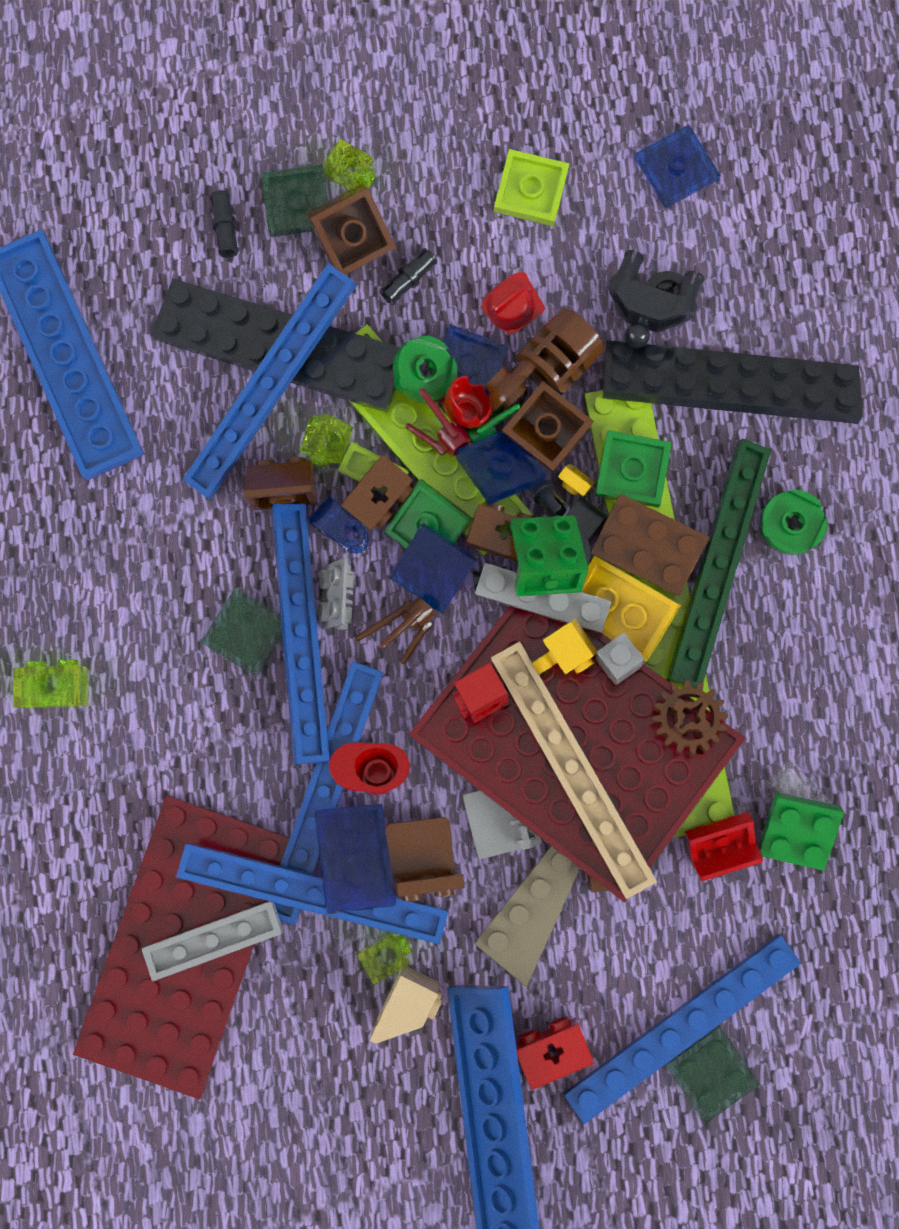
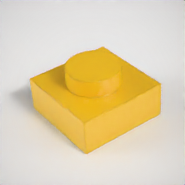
(575, 480)

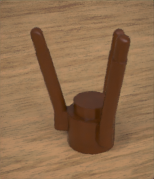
(416, 616)

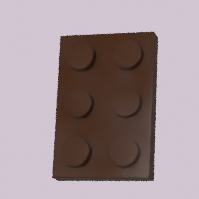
(649, 544)

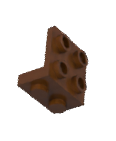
(422, 858)

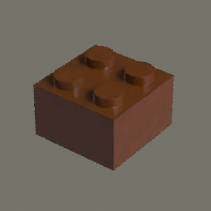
(351, 229)

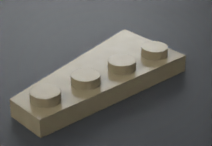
(528, 917)

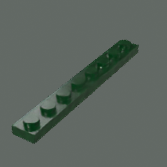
(719, 564)

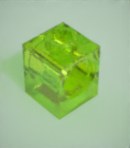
(345, 156)
(337, 437)
(375, 967)

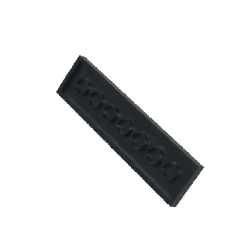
(244, 332)
(732, 382)

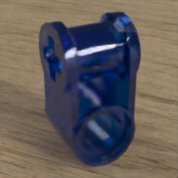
(337, 523)

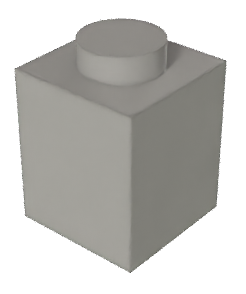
(619, 659)

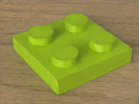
(531, 187)

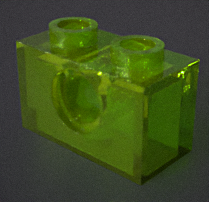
(31, 689)

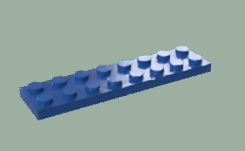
(65, 357)
(492, 1107)

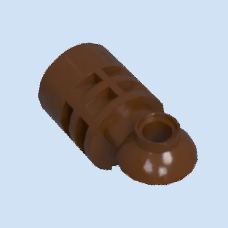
(554, 355)

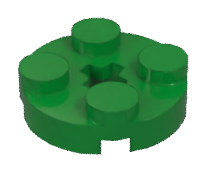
(407, 373)
(810, 517)

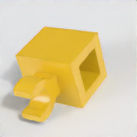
(568, 648)

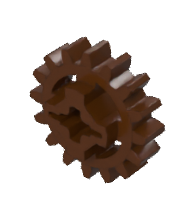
(700, 728)

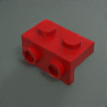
(723, 846)

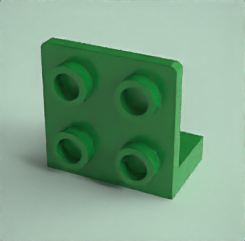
(548, 555)

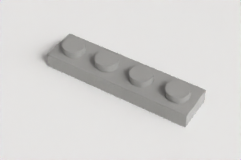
(589, 610)
(212, 940)

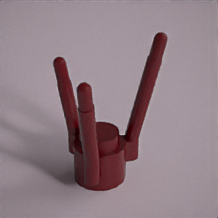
(450, 435)

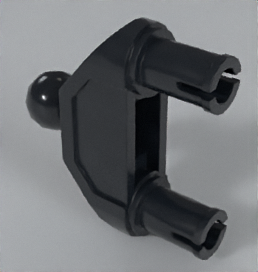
(648, 306)

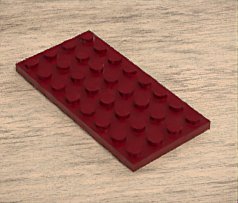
(175, 1024)

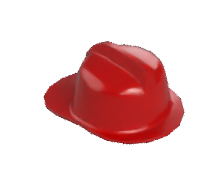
(513, 303)
(369, 767)

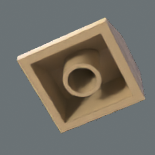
(407, 1005)

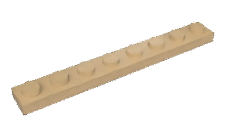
(574, 771)

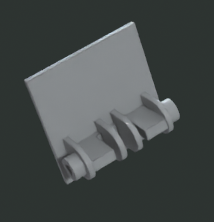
(335, 581)
(494, 828)

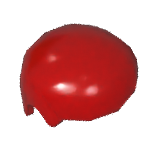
(467, 403)

